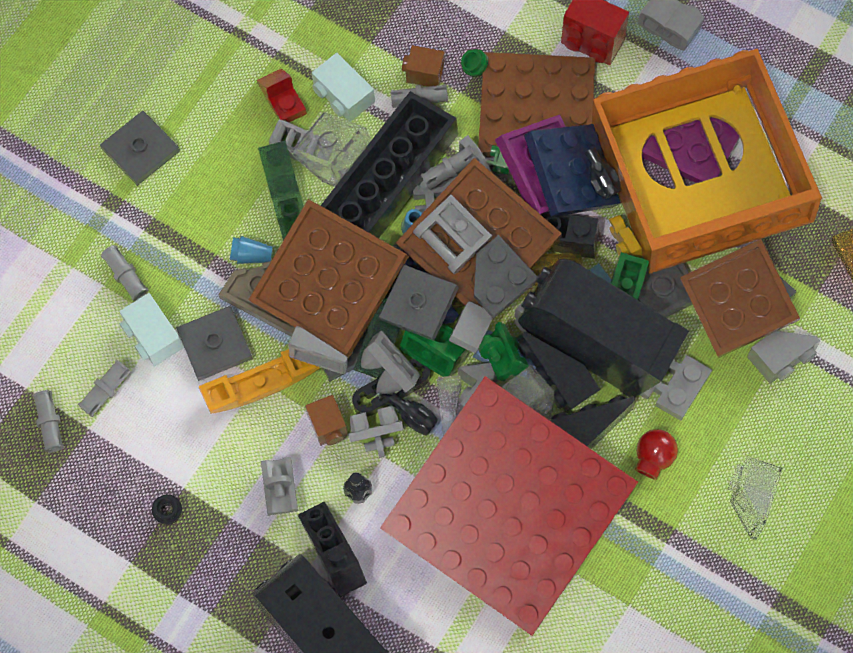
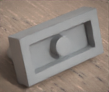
(398, 371)

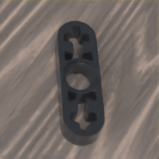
(369, 392)

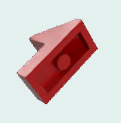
(282, 96)

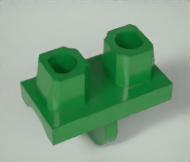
(502, 353)

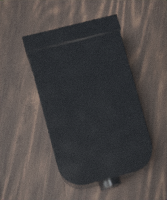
(601, 327)
(311, 612)

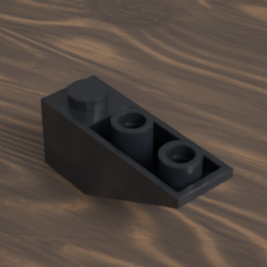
(578, 234)
(562, 373)
(594, 422)
(332, 549)

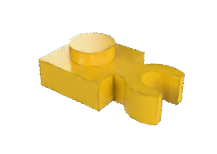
(626, 240)

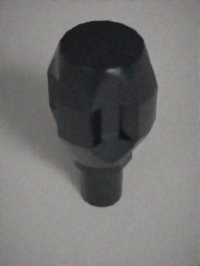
(602, 175)
(414, 414)
(357, 488)

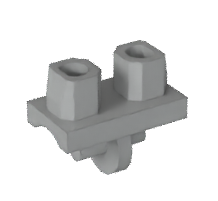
(389, 424)
(279, 486)

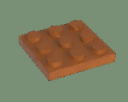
(740, 298)

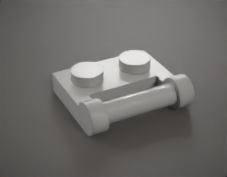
(459, 227)

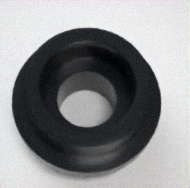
(163, 501)

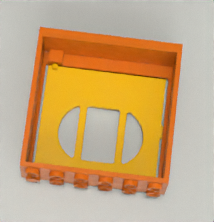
(724, 210)

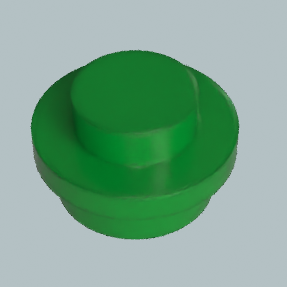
(474, 62)

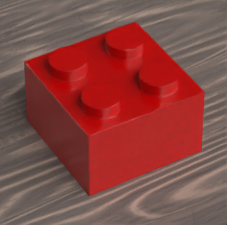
(595, 29)

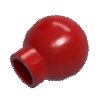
(655, 452)

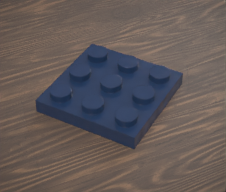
(565, 169)

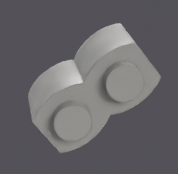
(671, 21)

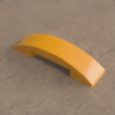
(255, 383)

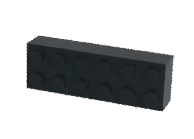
(392, 165)

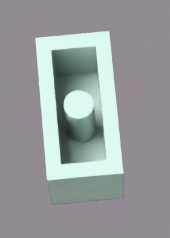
(342, 87)
(151, 330)

